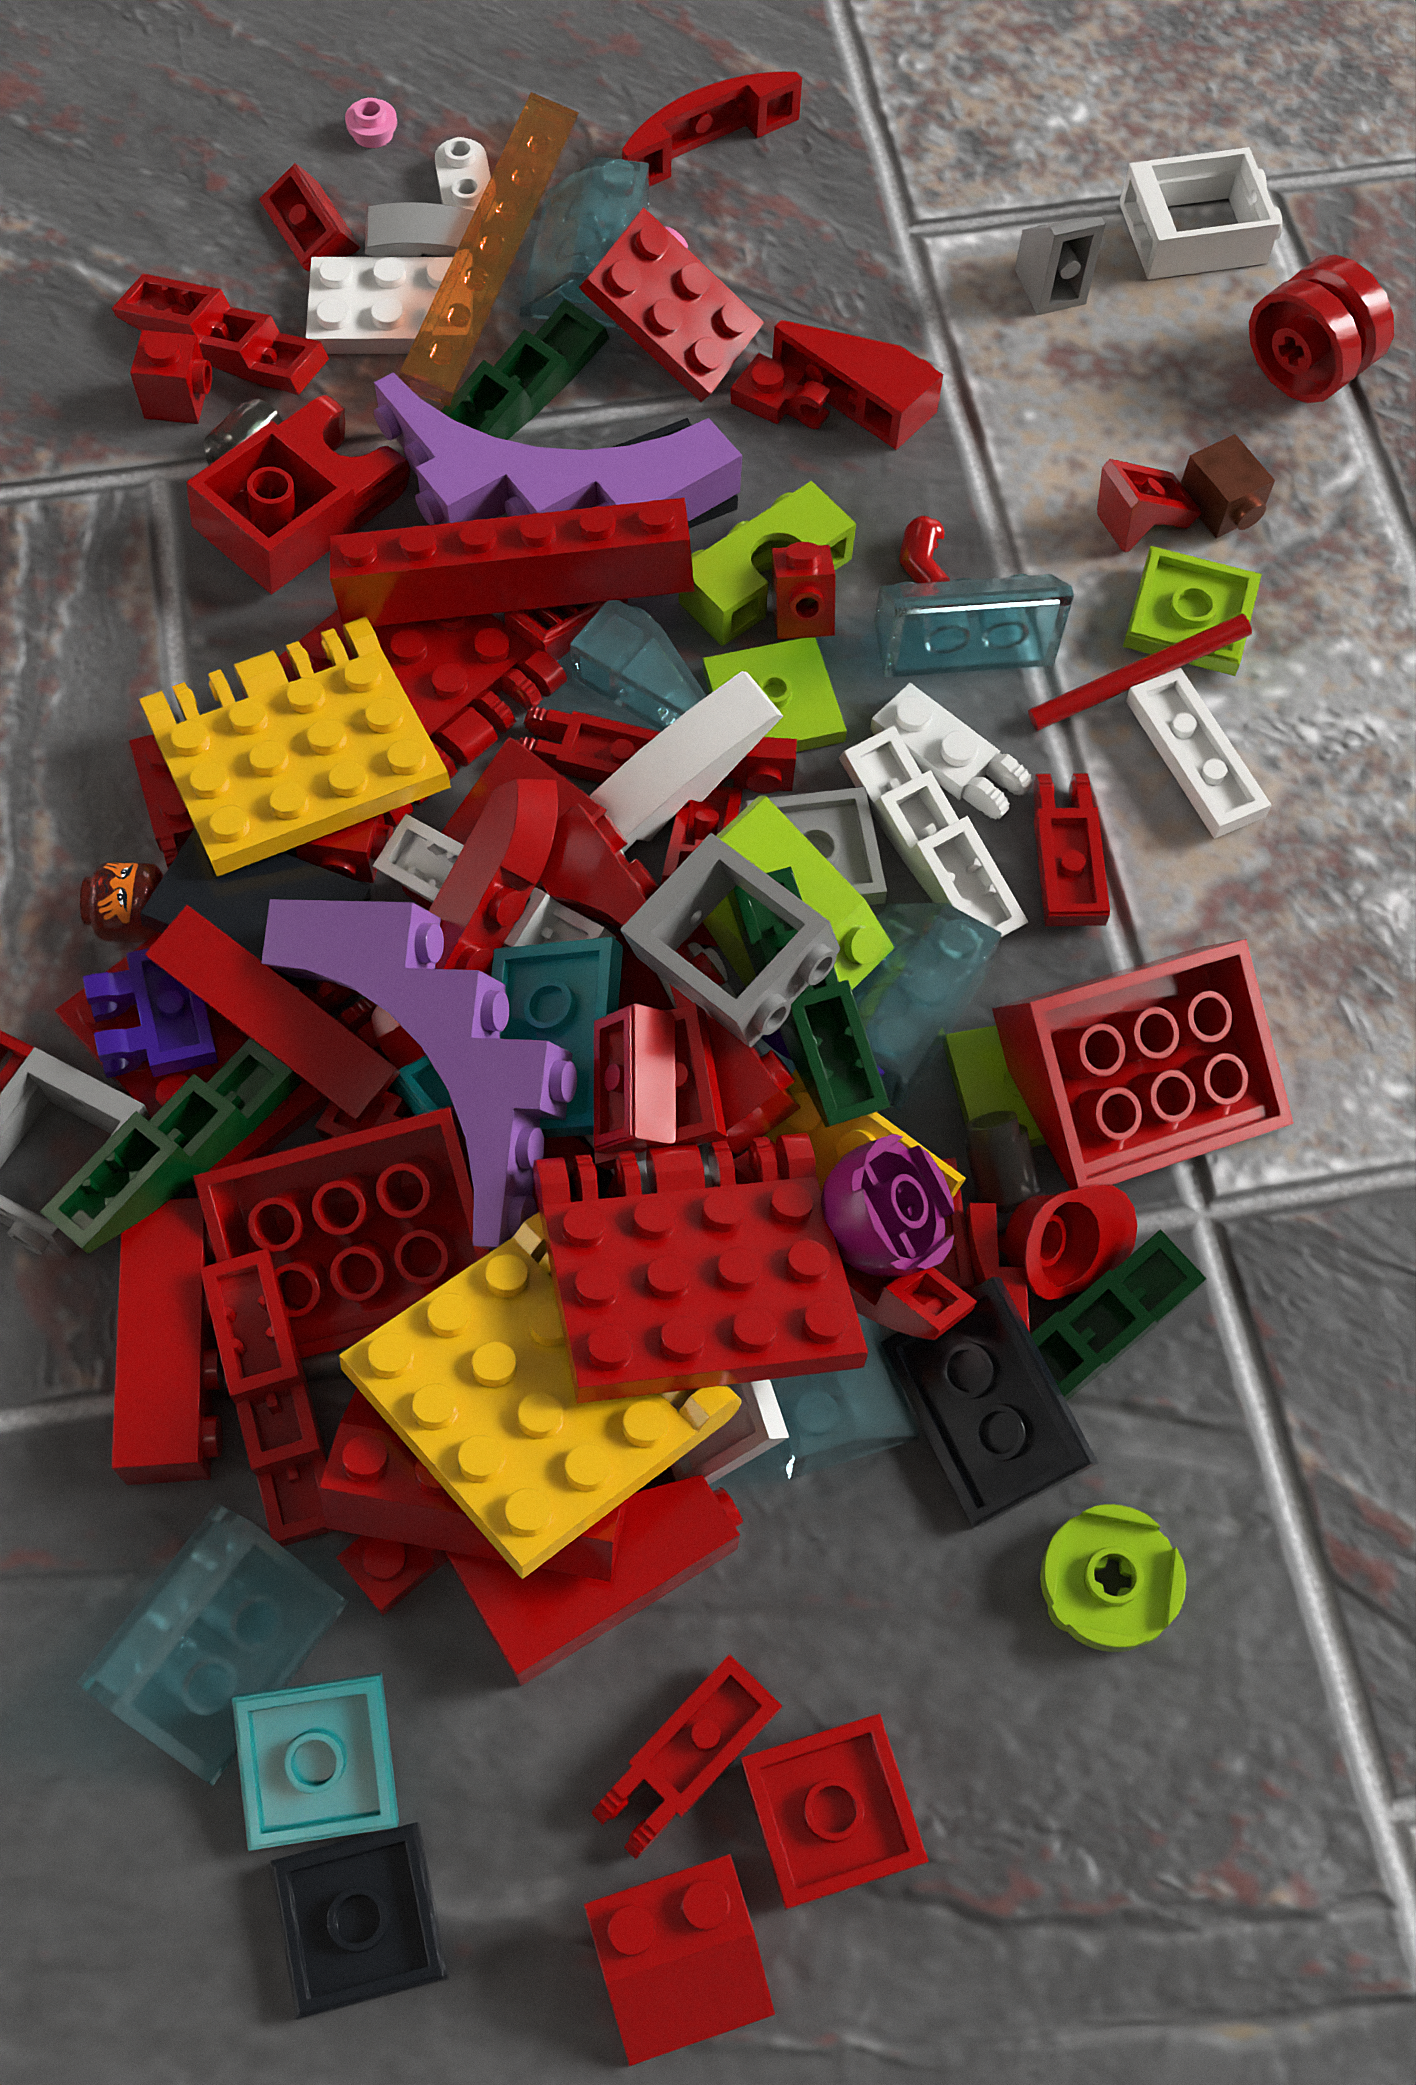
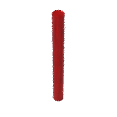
(1140, 671)

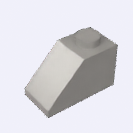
(1059, 262)

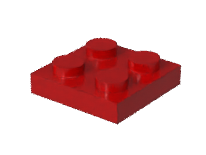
(833, 1811)

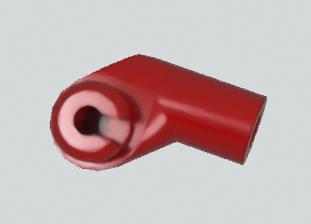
(918, 549)

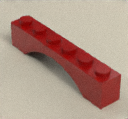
(600, 884)

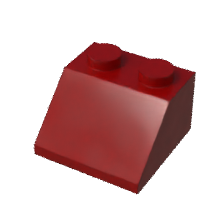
(679, 1959)

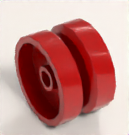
(1321, 328)

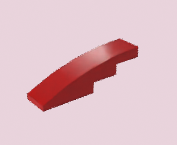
(229, 337)
(273, 1013)
(269, 1393)

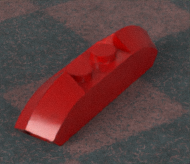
(485, 891)

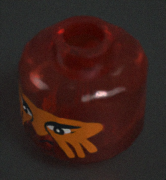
(115, 898)

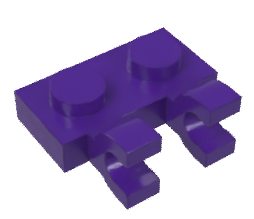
(173, 1020)

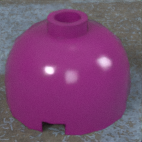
(888, 1208)

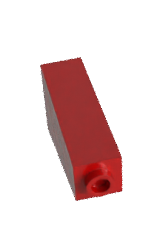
(550, 1614)

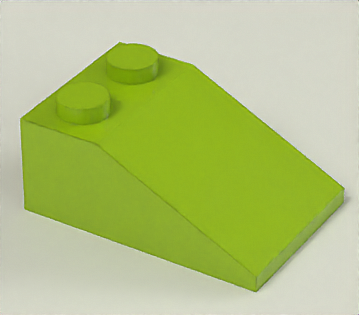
(774, 843)

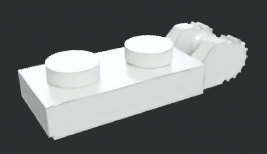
(953, 752)

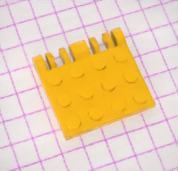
(297, 752)
(492, 1411)

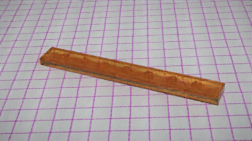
(488, 250)

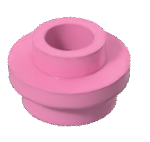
(371, 122)

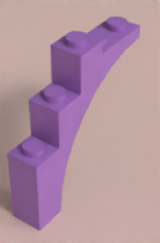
(482, 476)
(457, 1020)

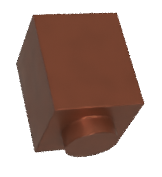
(1227, 486)

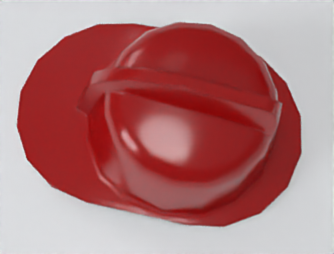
(1070, 1238)

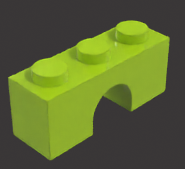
(727, 575)

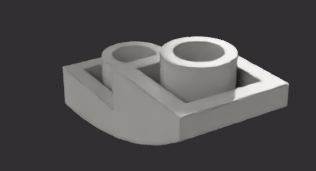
(414, 229)

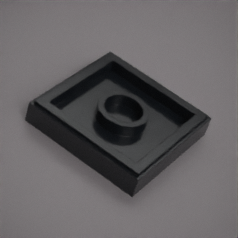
(358, 1920)

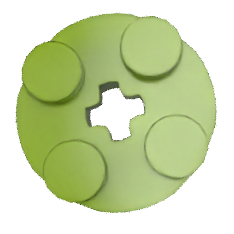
(1143, 1553)

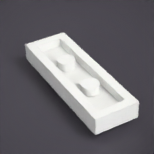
(1198, 753)

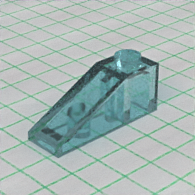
(634, 665)

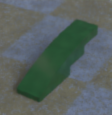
(528, 374)
(823, 1022)
(157, 1158)
(1116, 1313)

